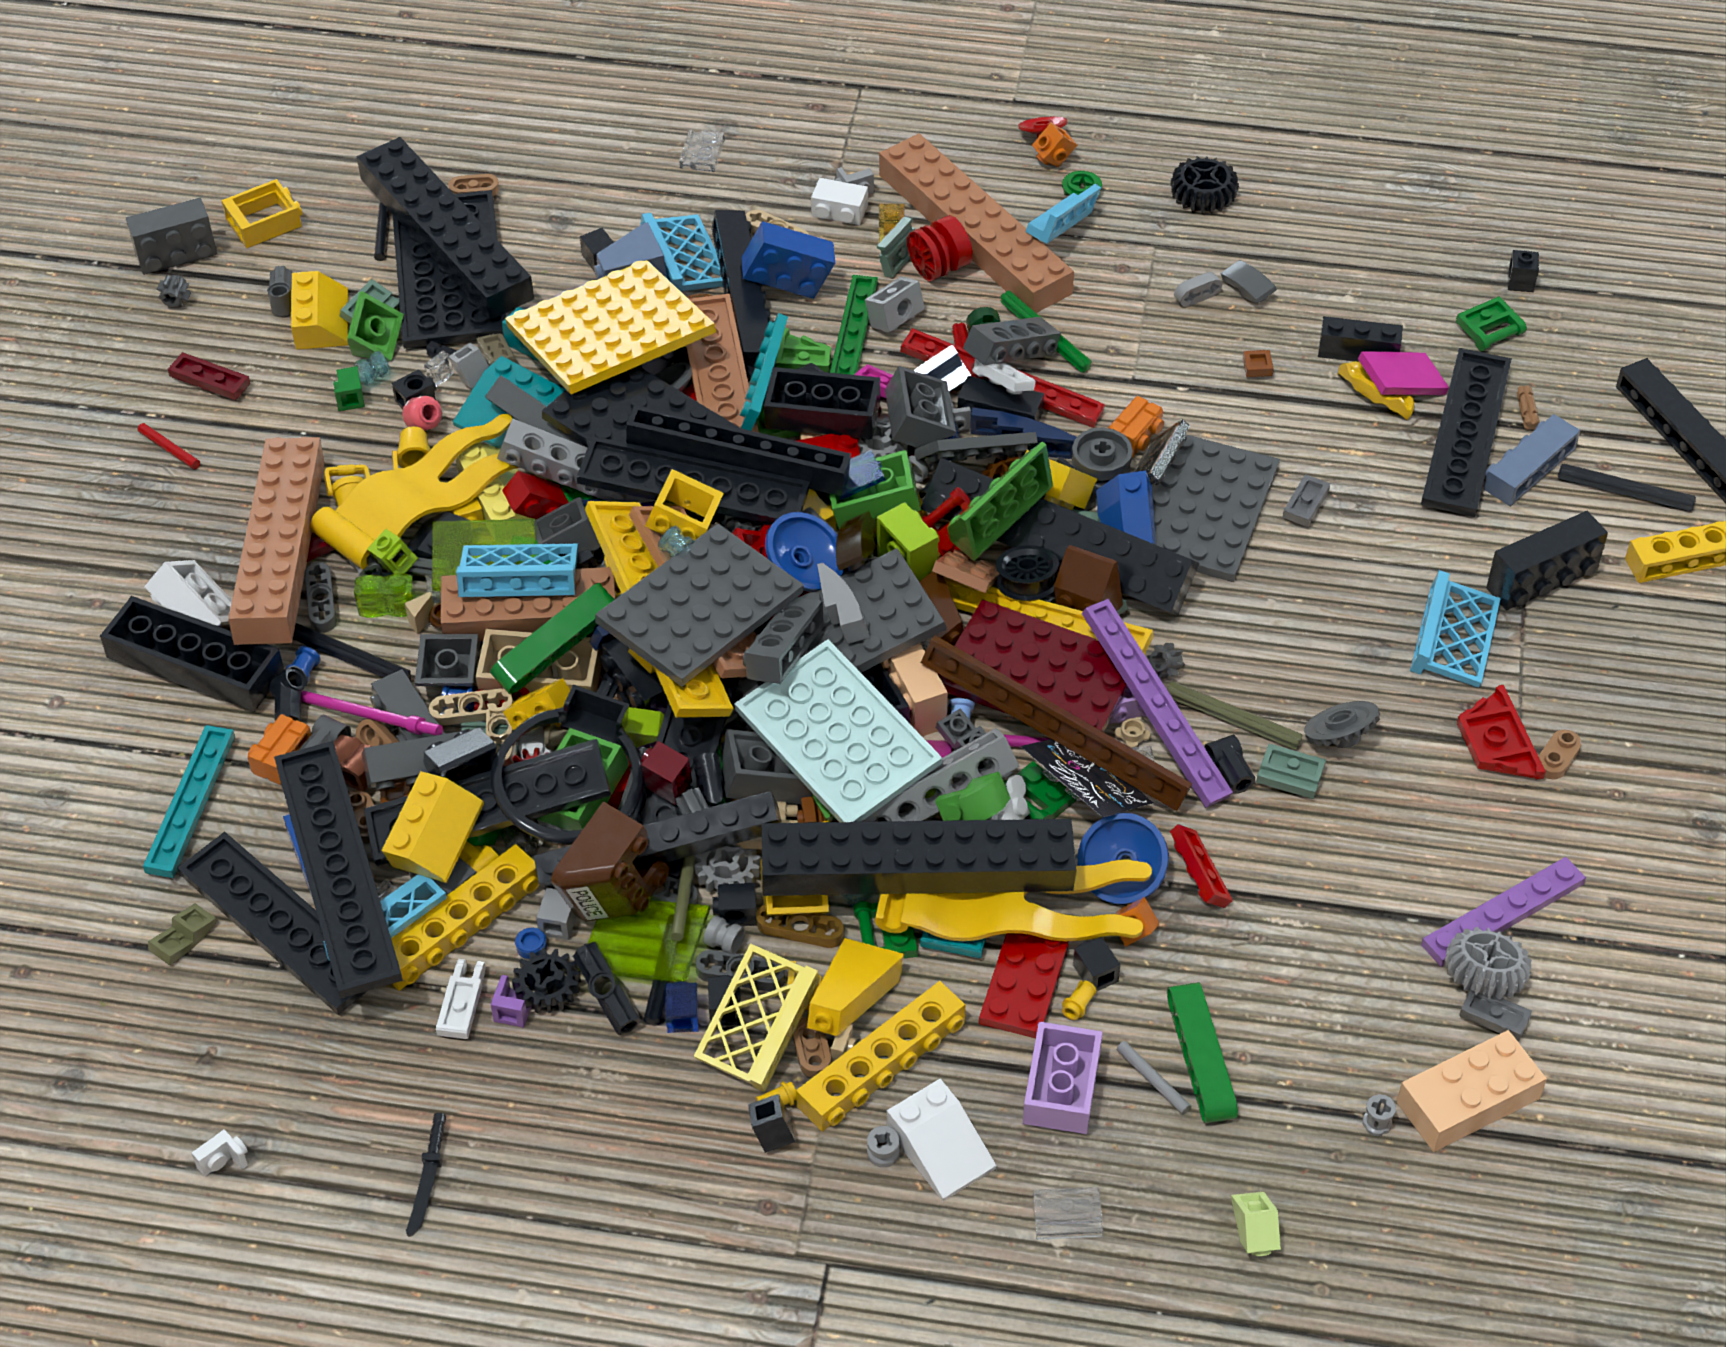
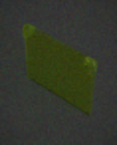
(452, 535)
(643, 942)

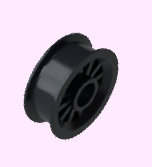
(1027, 572)

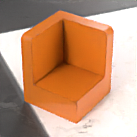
(1142, 911)

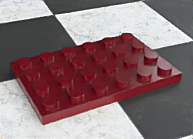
(1044, 658)

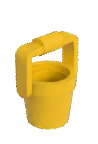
(411, 448)
(342, 487)

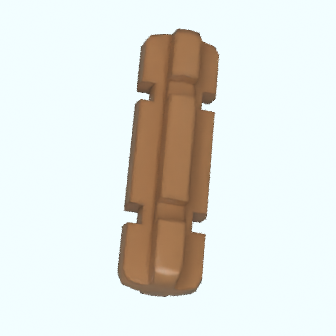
(1527, 407)

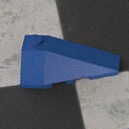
(1128, 505)

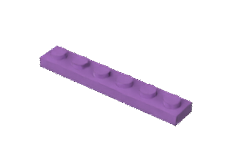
(1509, 906)

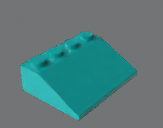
(480, 411)

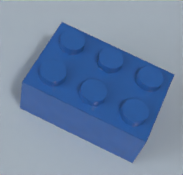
(788, 260)

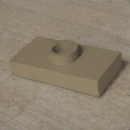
(493, 347)

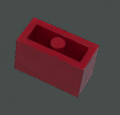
(666, 772)

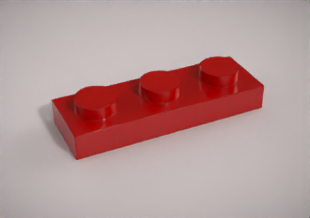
(1200, 866)

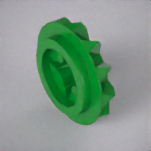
(1072, 182)

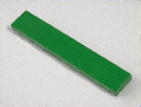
(853, 326)

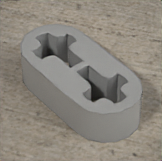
(1198, 289)

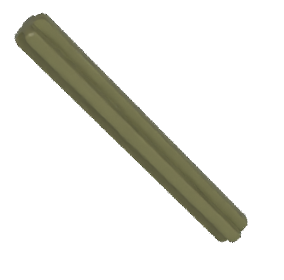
(1235, 715)

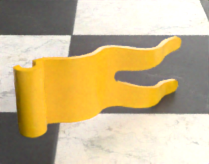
(404, 495)
(996, 913)

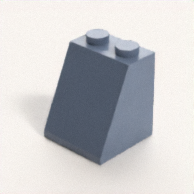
(635, 246)

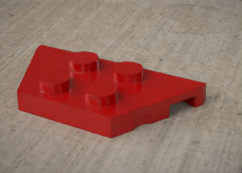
(1499, 737)

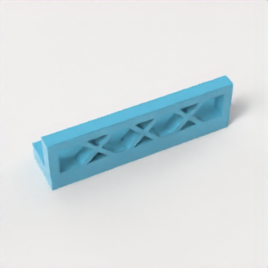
(1063, 215)
(409, 903)

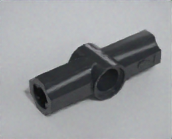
(614, 1003)

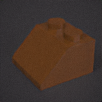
(1087, 580)

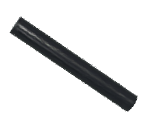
(381, 232)

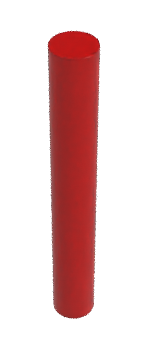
(169, 446)

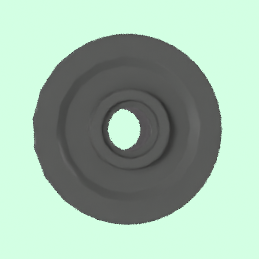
(1342, 724)

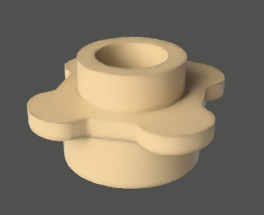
(1130, 727)

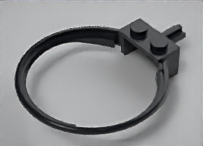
(586, 712)

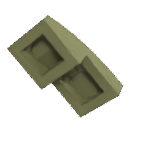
(186, 932)

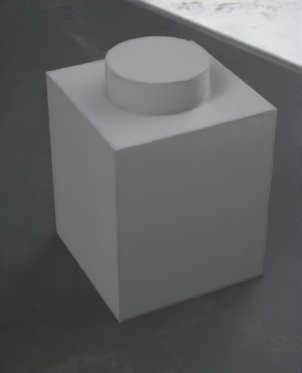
(469, 364)
(555, 916)

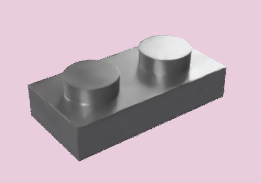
(1306, 500)
(1496, 1014)

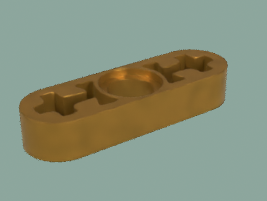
(806, 936)

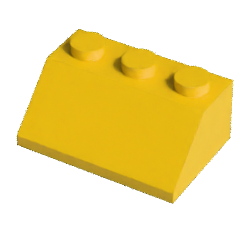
(316, 311)
(432, 827)

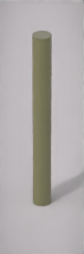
(683, 898)

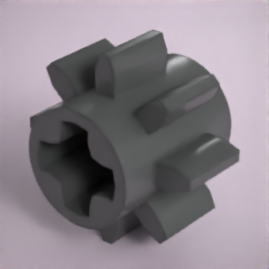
(173, 290)
(1166, 660)

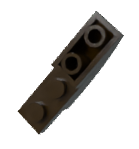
(856, 541)

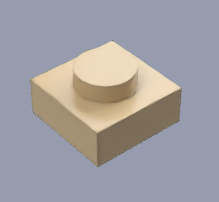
(842, 1043)

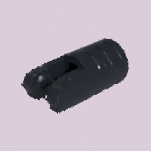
(709, 777)

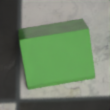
(373, 327)

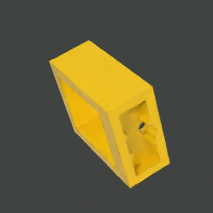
(256, 199)
(690, 495)

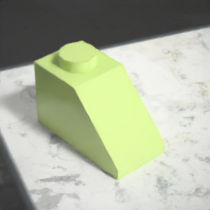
(1257, 1223)

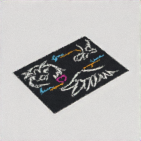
(1087, 780)

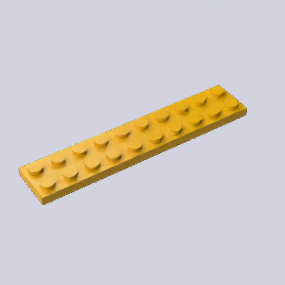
(631, 563)

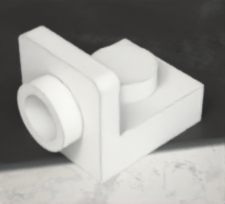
(218, 1151)

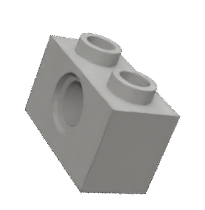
(895, 304)

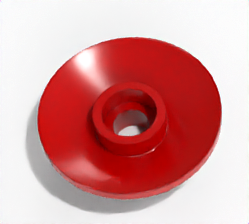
(1038, 125)

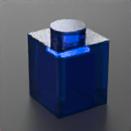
(682, 1007)

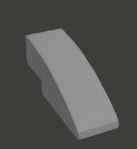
(842, 605)

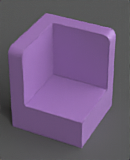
(506, 1007)

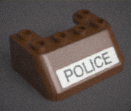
(598, 868)

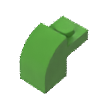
(978, 801)

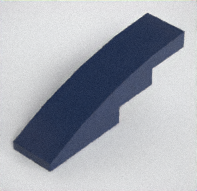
(999, 423)

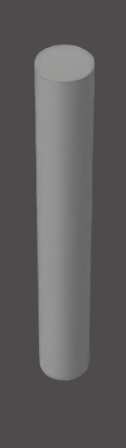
(1153, 1077)

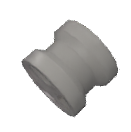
(885, 1154)

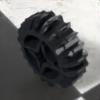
(1204, 184)

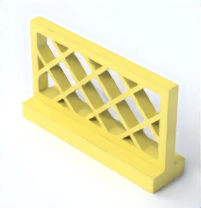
(784, 1021)

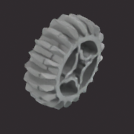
(1488, 963)

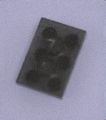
(1161, 452)

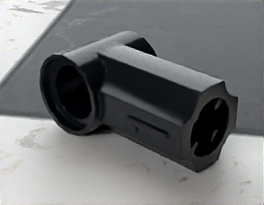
(287, 692)
(1229, 760)

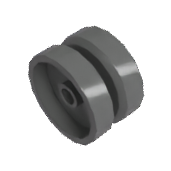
(1102, 454)

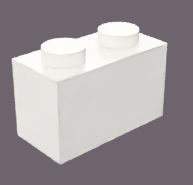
(839, 201)

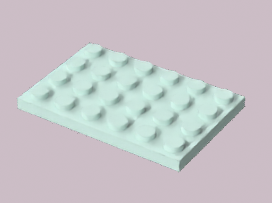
(838, 734)

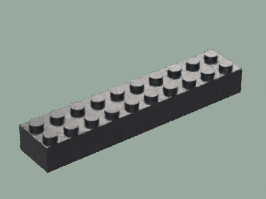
(445, 228)
(1144, 568)
(918, 857)

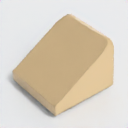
(419, 610)

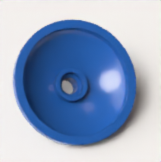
(805, 539)
(1122, 837)

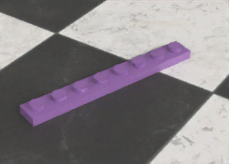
(1157, 703)

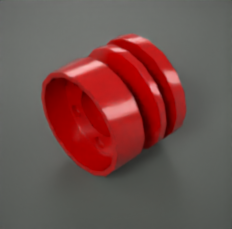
(939, 248)

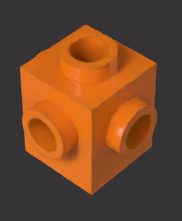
(1054, 145)

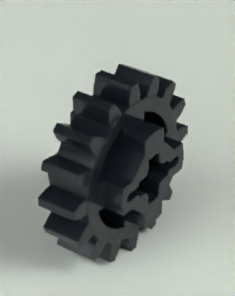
(546, 979)

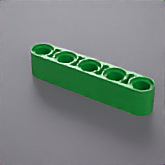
(551, 640)
(1202, 1053)

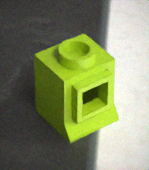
(387, 547)

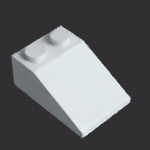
(191, 591)
(940, 1139)

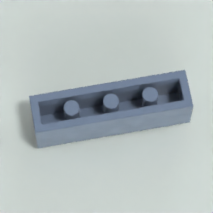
(1531, 459)

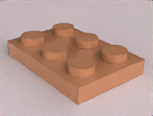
(960, 568)

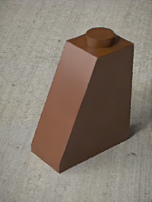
(939, 594)

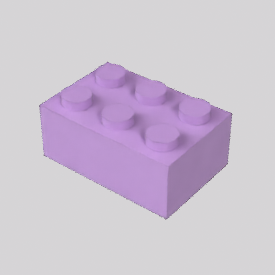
(1062, 1077)

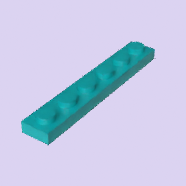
(761, 376)
(189, 801)

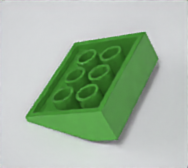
(1002, 503)

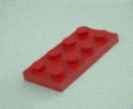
(1023, 983)

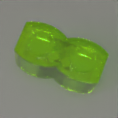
(383, 595)

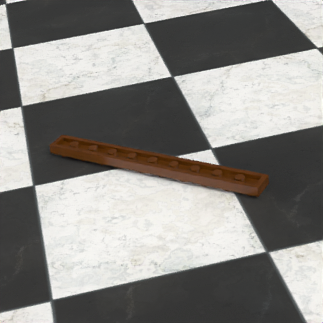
(1056, 723)

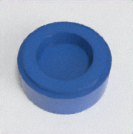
(530, 941)

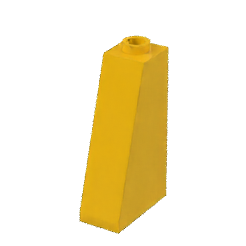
(853, 984)

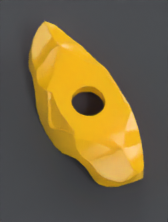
(1362, 383)

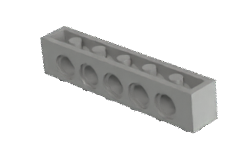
(552, 458)
(961, 761)

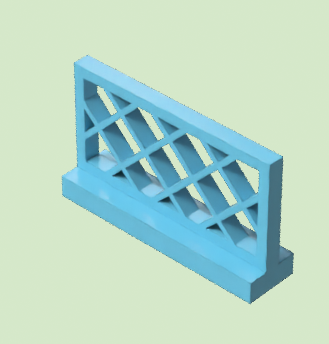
(675, 271)
(525, 579)
(1431, 629)

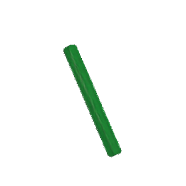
(1064, 347)

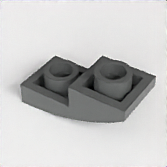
(1250, 281)
(958, 729)

